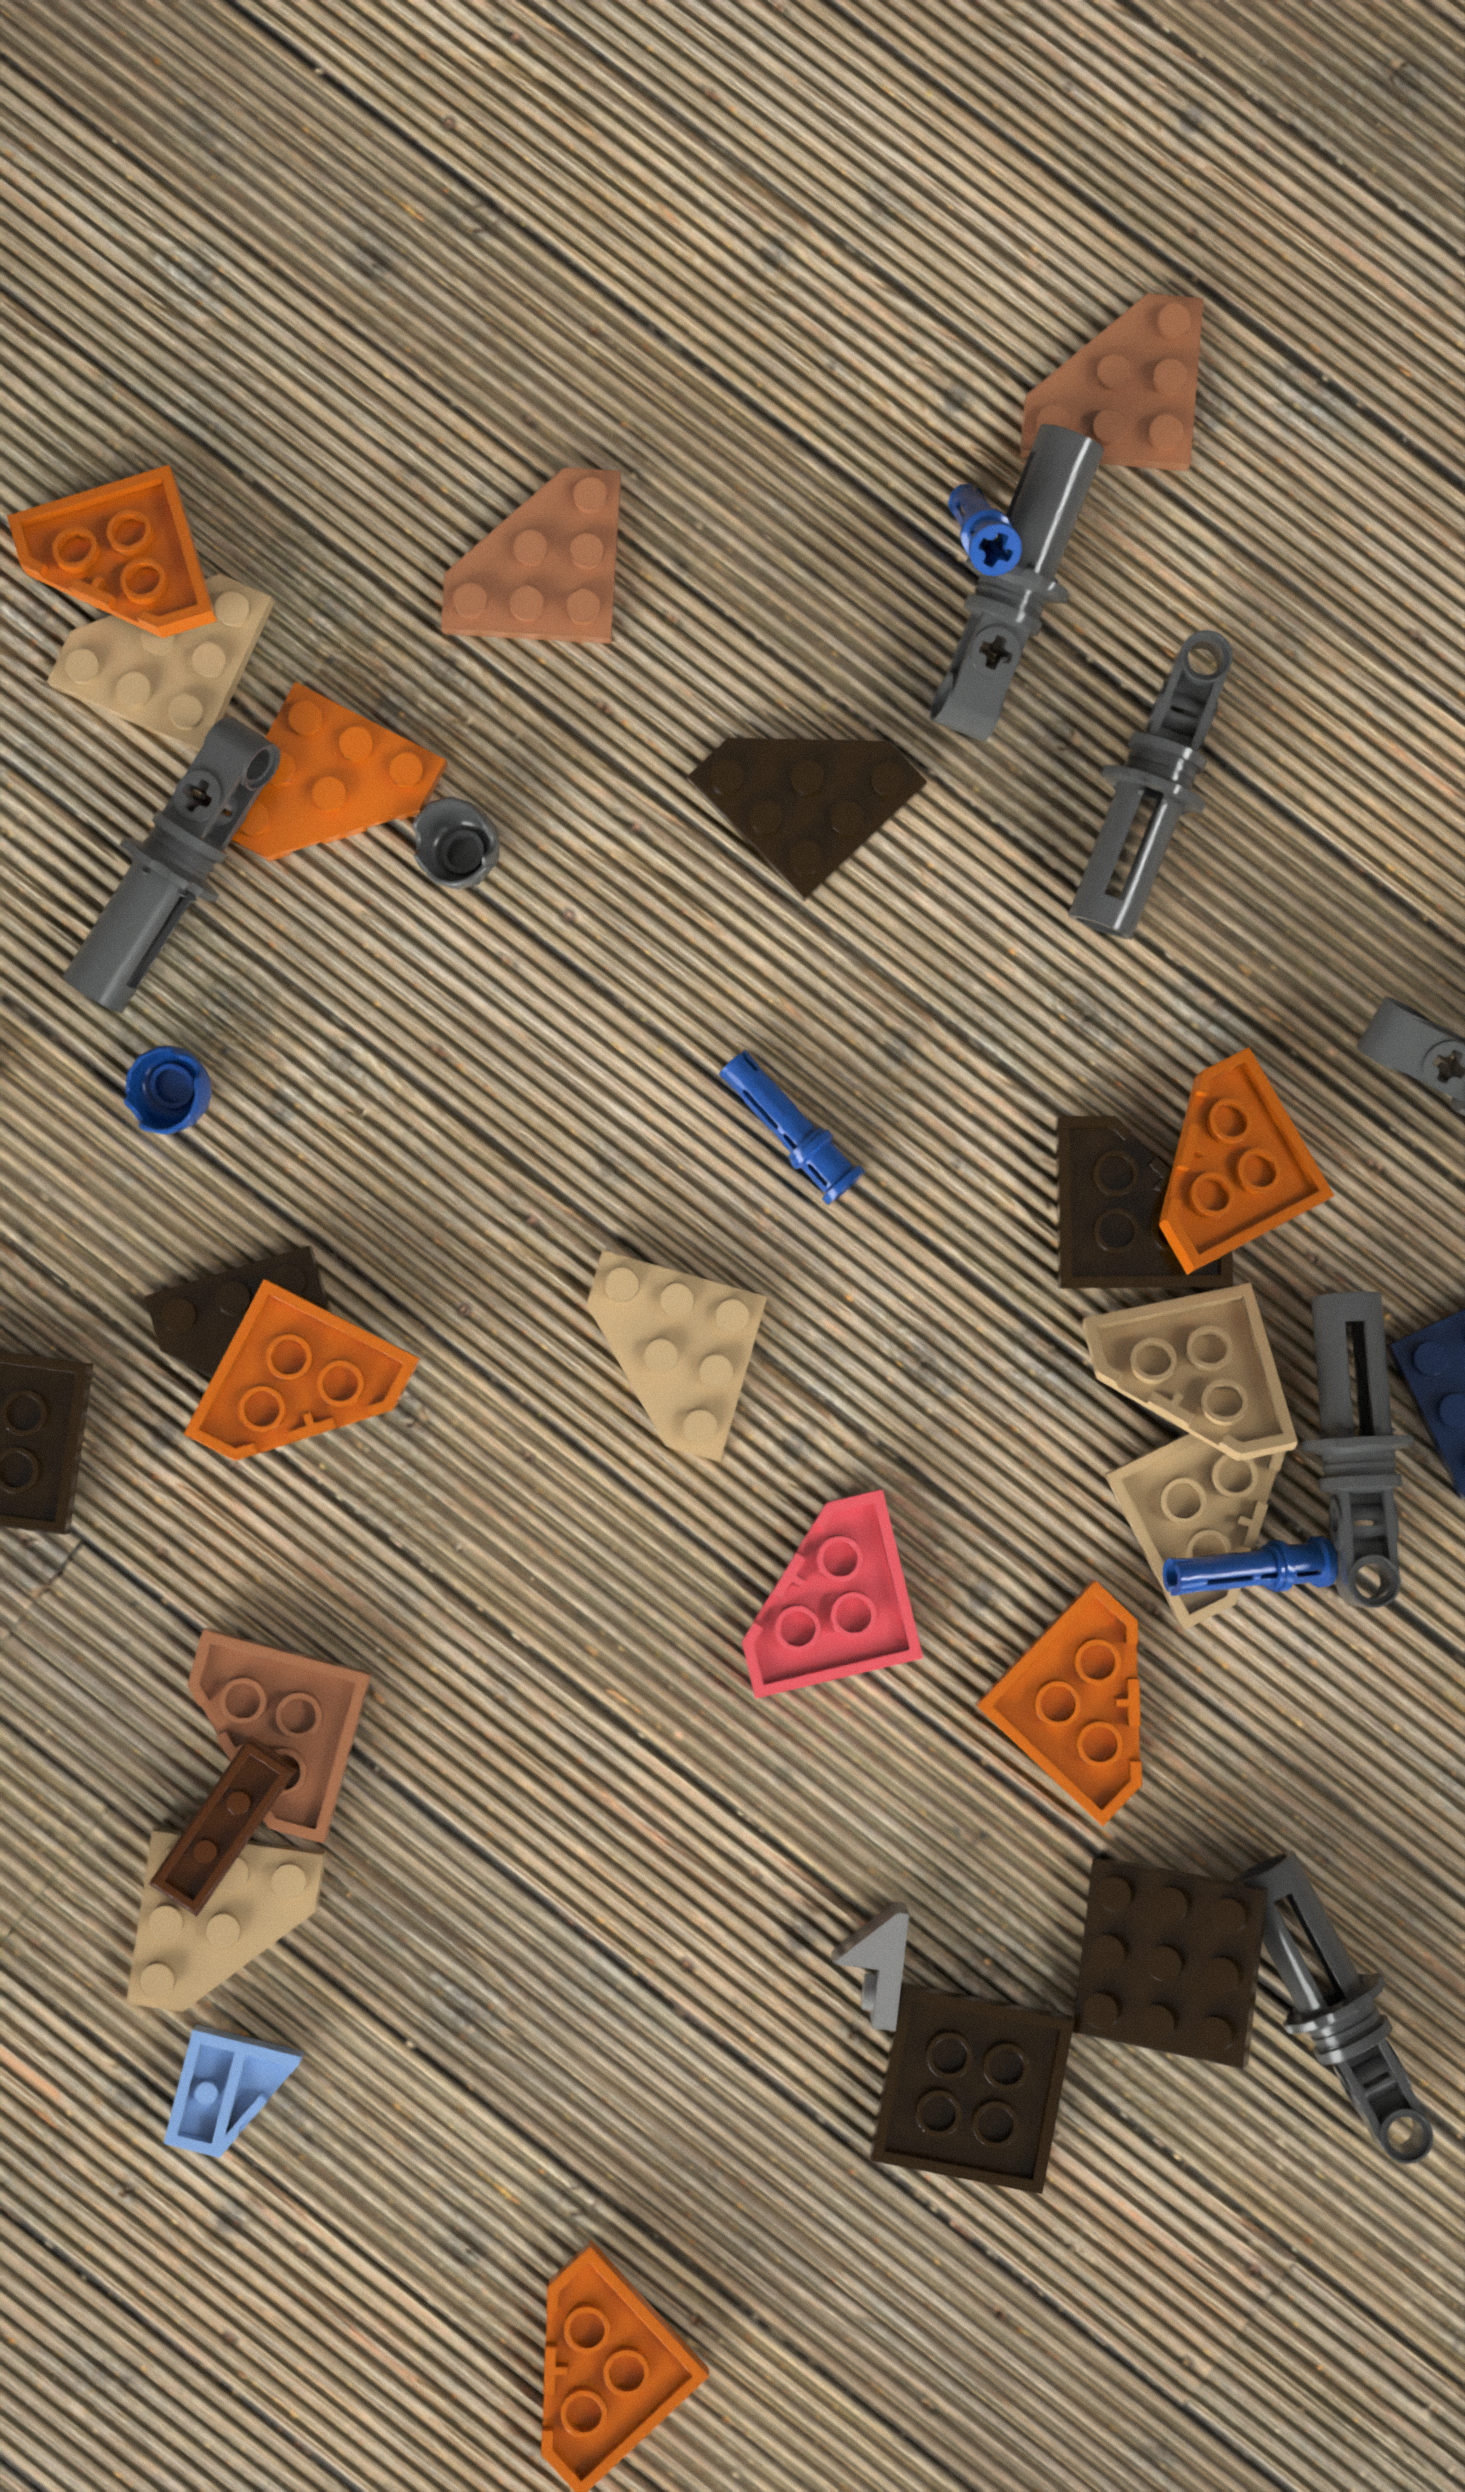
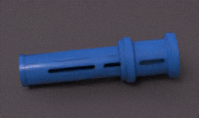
(979, 530)
(807, 1145)
(1273, 1566)

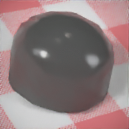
(455, 843)

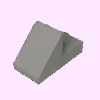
(879, 1947)

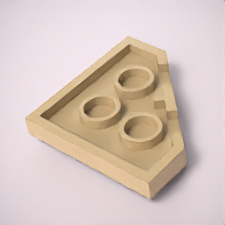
(171, 682)
(678, 1345)
(1198, 1366)
(1194, 1504)
(255, 1905)

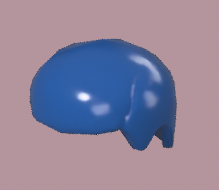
(167, 1090)

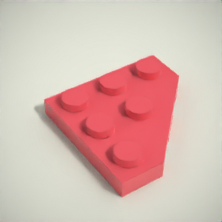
(836, 1603)

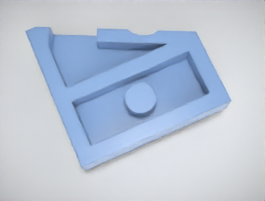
(224, 2088)

